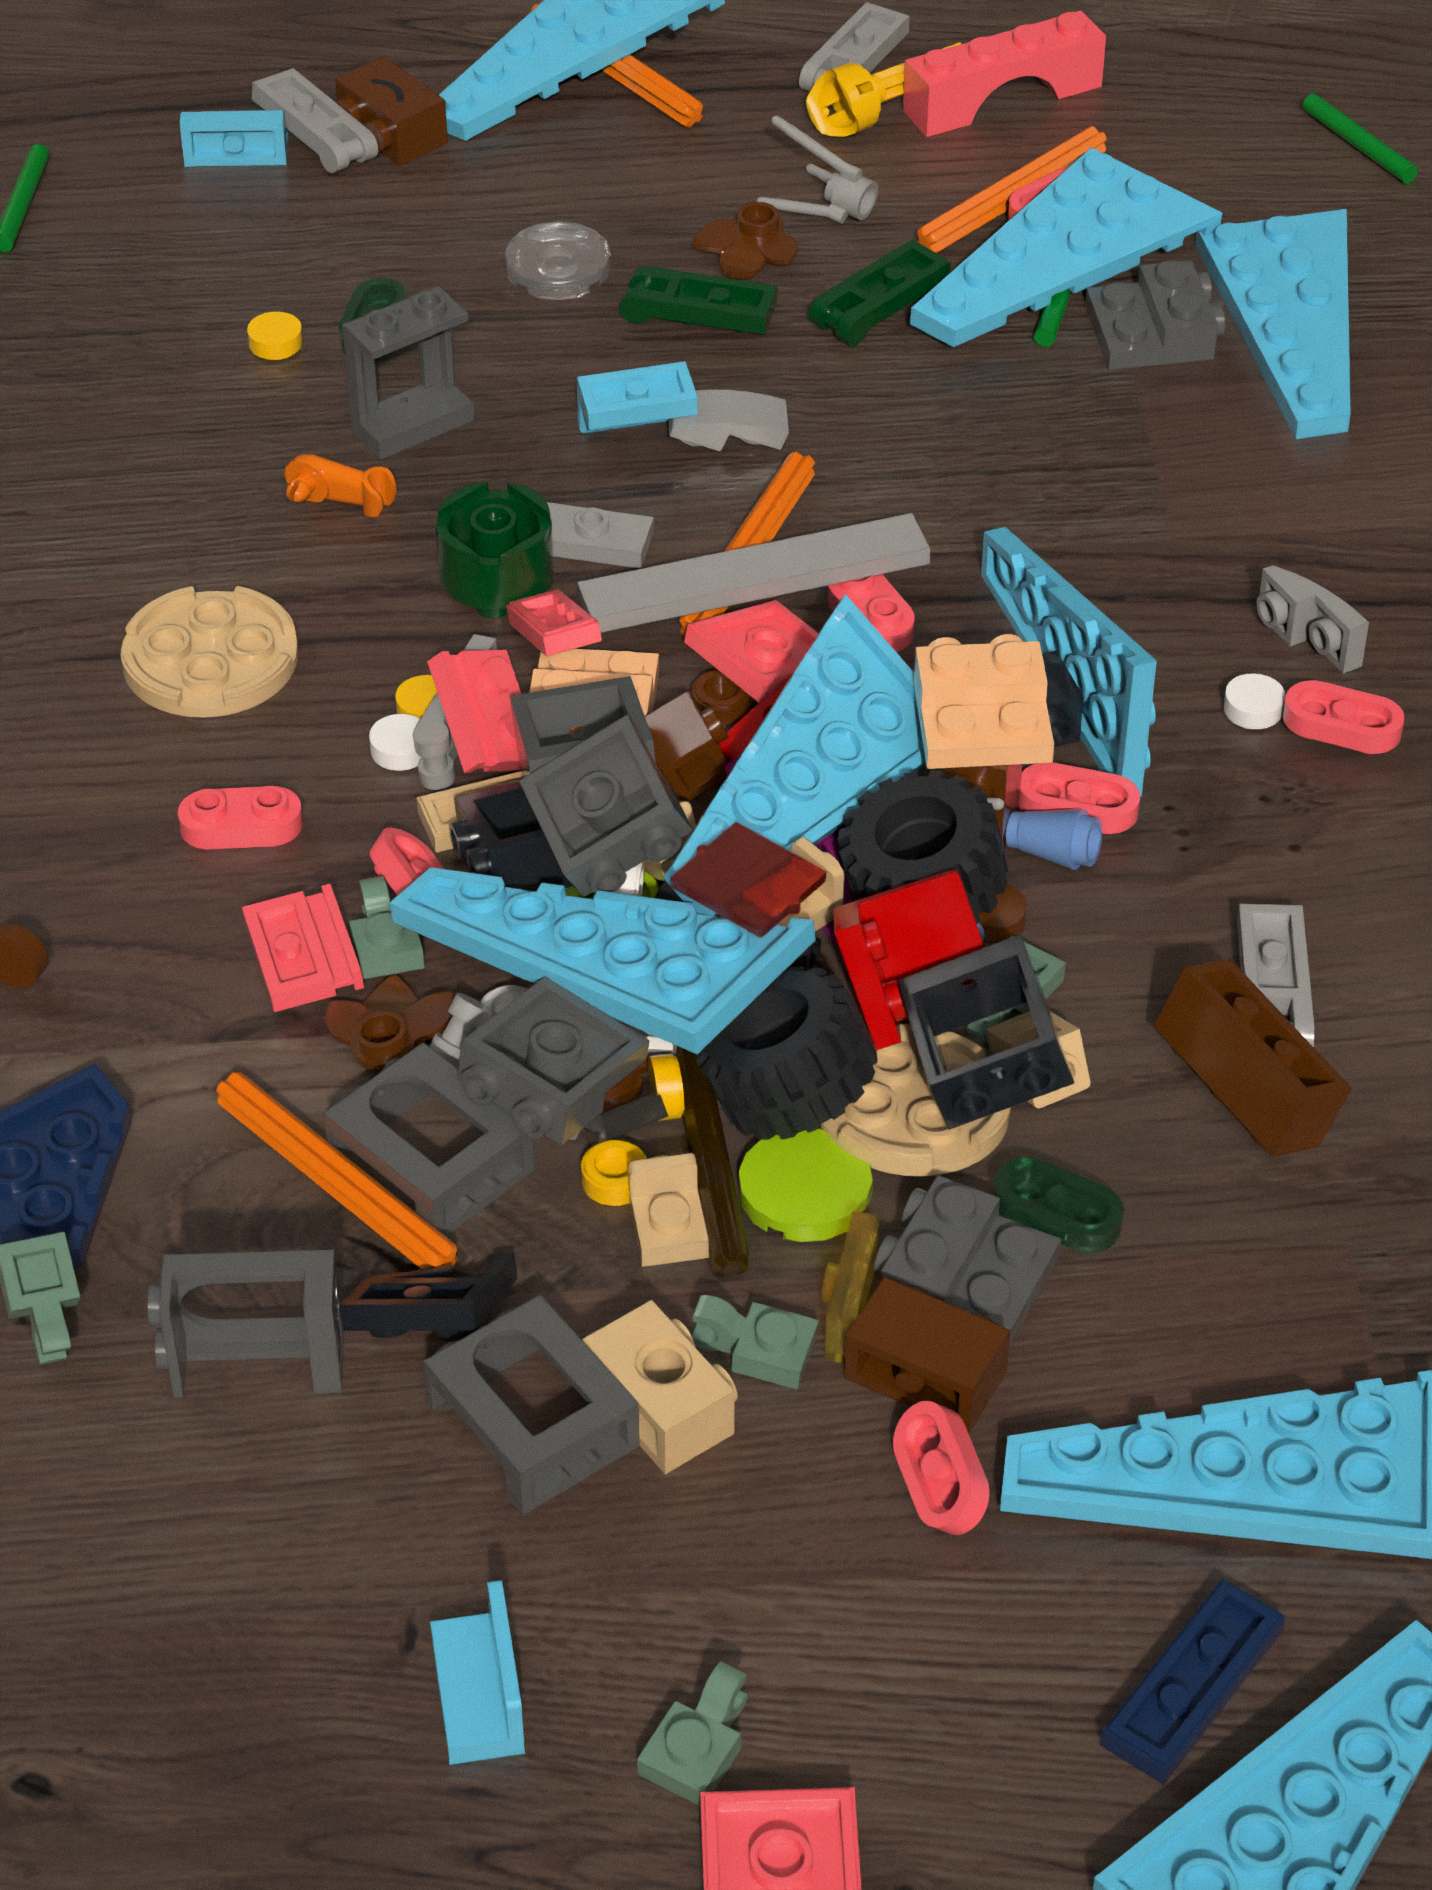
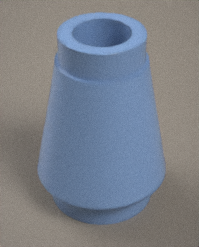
(1057, 836)

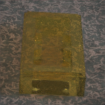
(849, 1283)

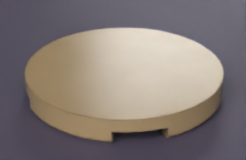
(209, 651)
(899, 1121)

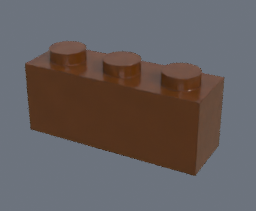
(1252, 1057)

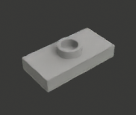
(600, 535)

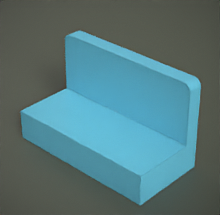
(234, 138)
(635, 397)
(479, 1683)

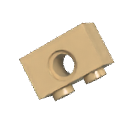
(680, 1395)

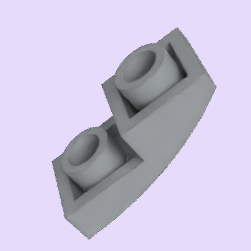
(741, 414)
(1307, 611)

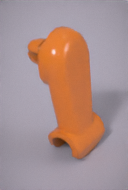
(320, 478)

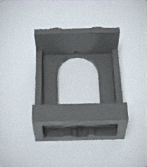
(422, 410)
(463, 1184)
(204, 1339)
(563, 1453)

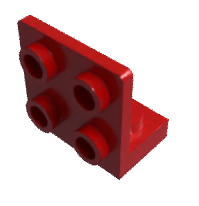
(898, 937)

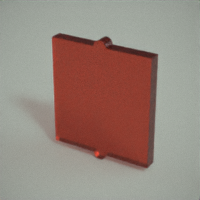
(748, 879)

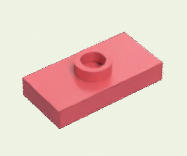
(553, 622)

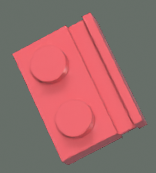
(477, 707)
(302, 948)

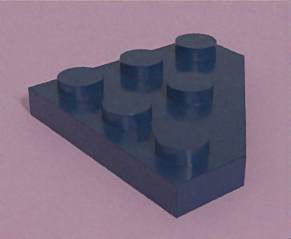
(60, 1159)

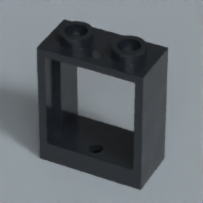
(504, 838)
(940, 1003)

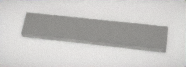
(754, 572)

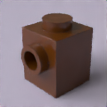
(688, 746)

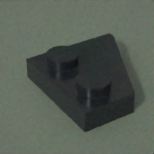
(427, 1300)

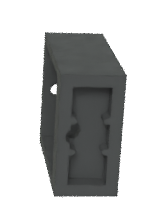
(545, 718)

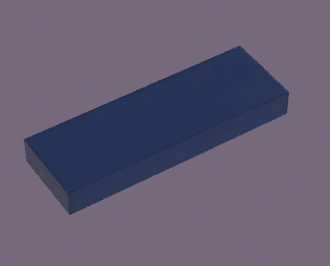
(1192, 1681)

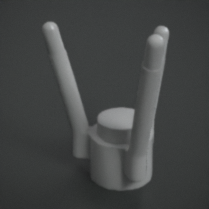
(845, 189)

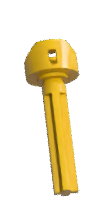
(854, 96)

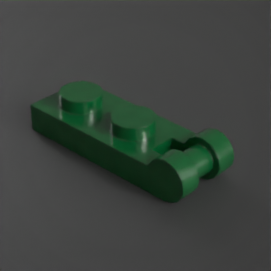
(878, 291)
(698, 300)

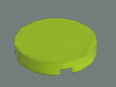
(803, 1186)

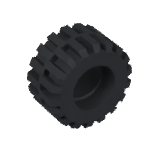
(918, 819)
(791, 1057)

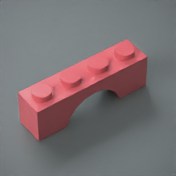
(951, 83)

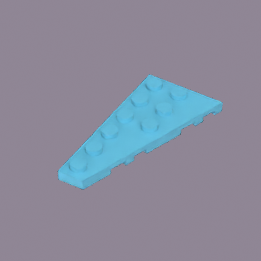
(551, 46)
(1068, 237)
(1291, 306)
(1102, 659)
(823, 744)
(620, 952)
(1262, 1468)
(1309, 1797)

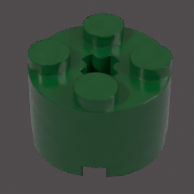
(494, 546)

